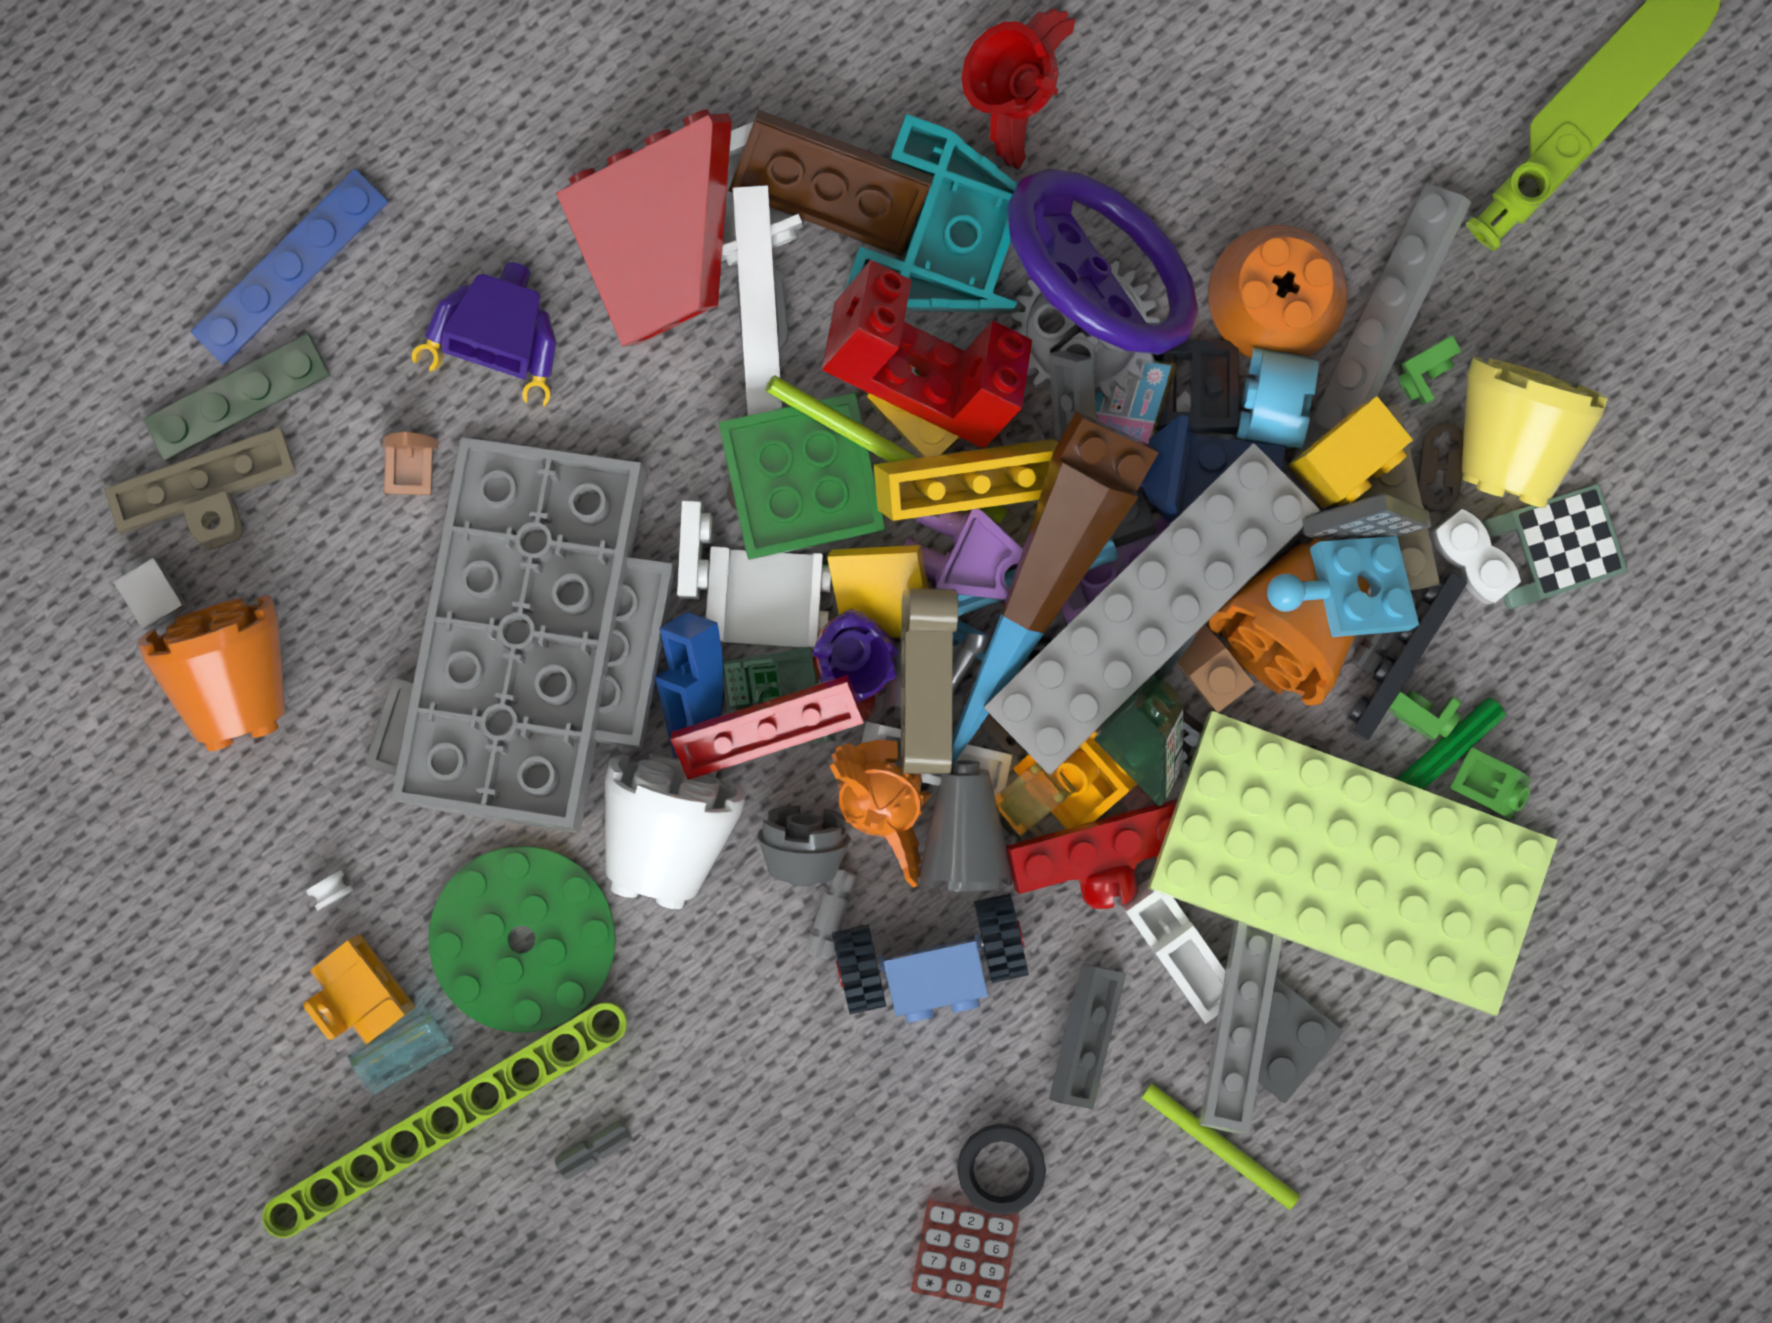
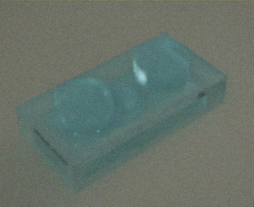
(400, 1052)

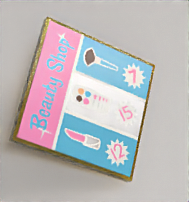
(1140, 408)

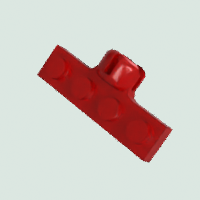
(1095, 854)

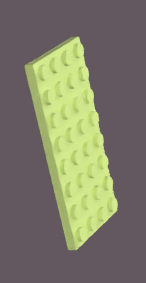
(1352, 863)

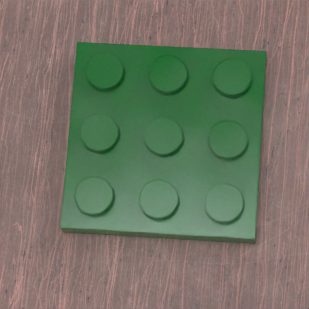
(799, 480)

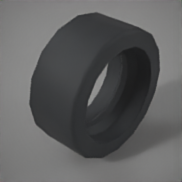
(1030, 1189)

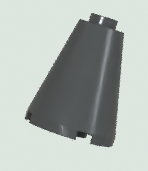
(965, 834)

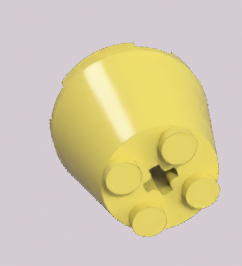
(1524, 429)

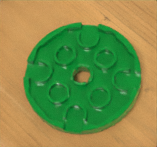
(473, 947)

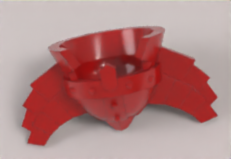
(1015, 76)

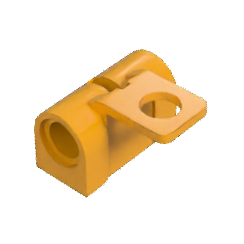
(356, 993)

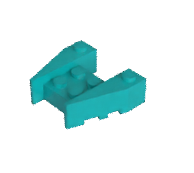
(959, 229)

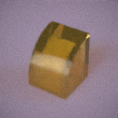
(1032, 796)

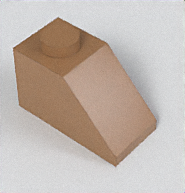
(1213, 671)

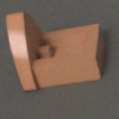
(408, 463)

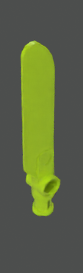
(1595, 105)

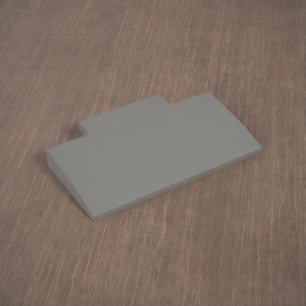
(532, 636)

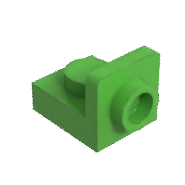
(1434, 362)
(1416, 713)
(1492, 783)

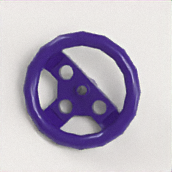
(1081, 280)

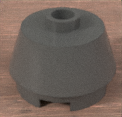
(802, 845)

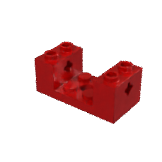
(958, 390)

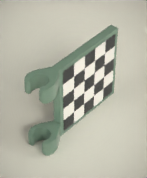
(1562, 544)

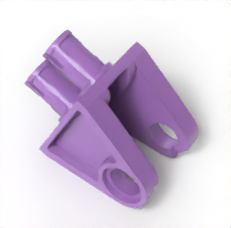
(979, 554)

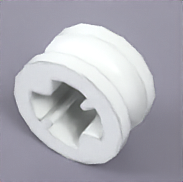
(329, 890)

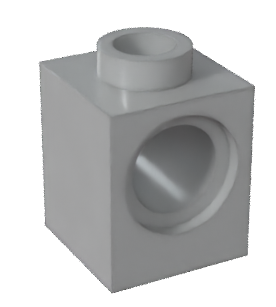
(149, 592)

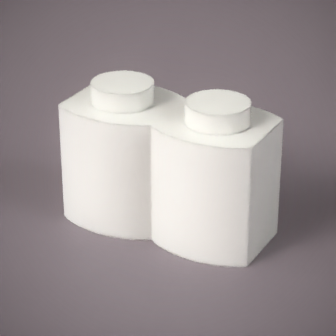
(1467, 545)

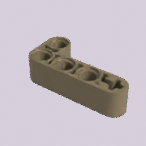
(926, 679)

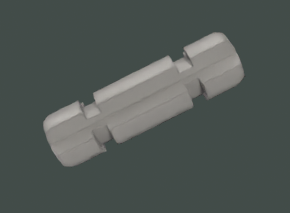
(831, 914)

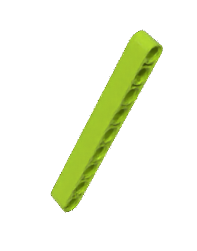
(429, 1135)

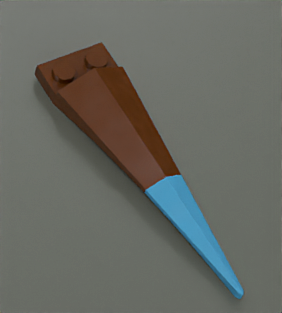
(1079, 509)

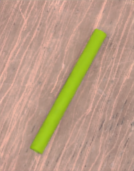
(1221, 1146)

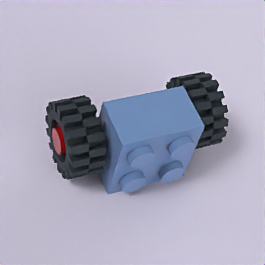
(935, 974)

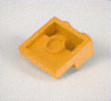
(1097, 783)

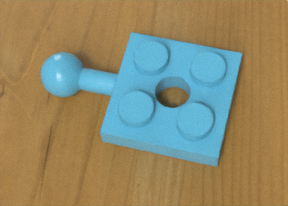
(1346, 606)

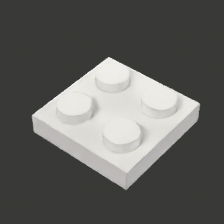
(694, 531)

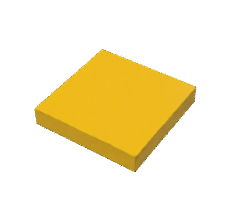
(875, 579)

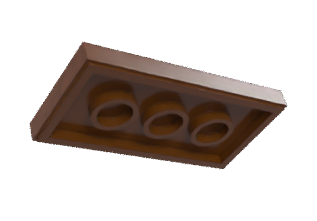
(832, 183)

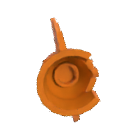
(881, 798)

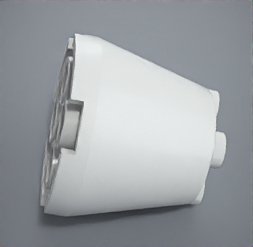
(664, 827)

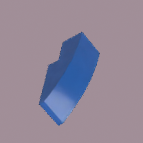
(694, 682)

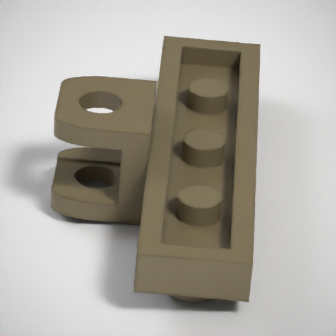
(1403, 484)
(203, 488)

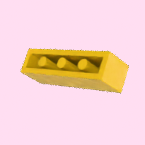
(962, 480)

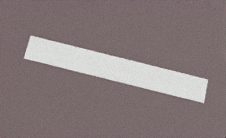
(756, 296)

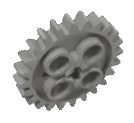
(1110, 363)

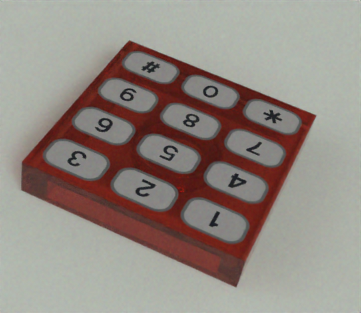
(964, 1254)

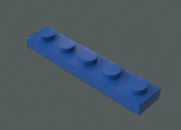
(289, 267)

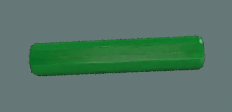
(1452, 747)

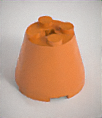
(1246, 300)
(1282, 647)
(221, 669)

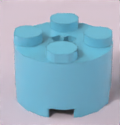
(1278, 398)

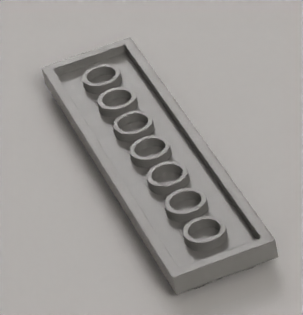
(1151, 609)

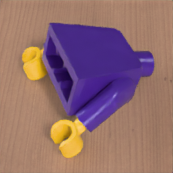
(495, 327)

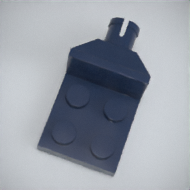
(1191, 464)

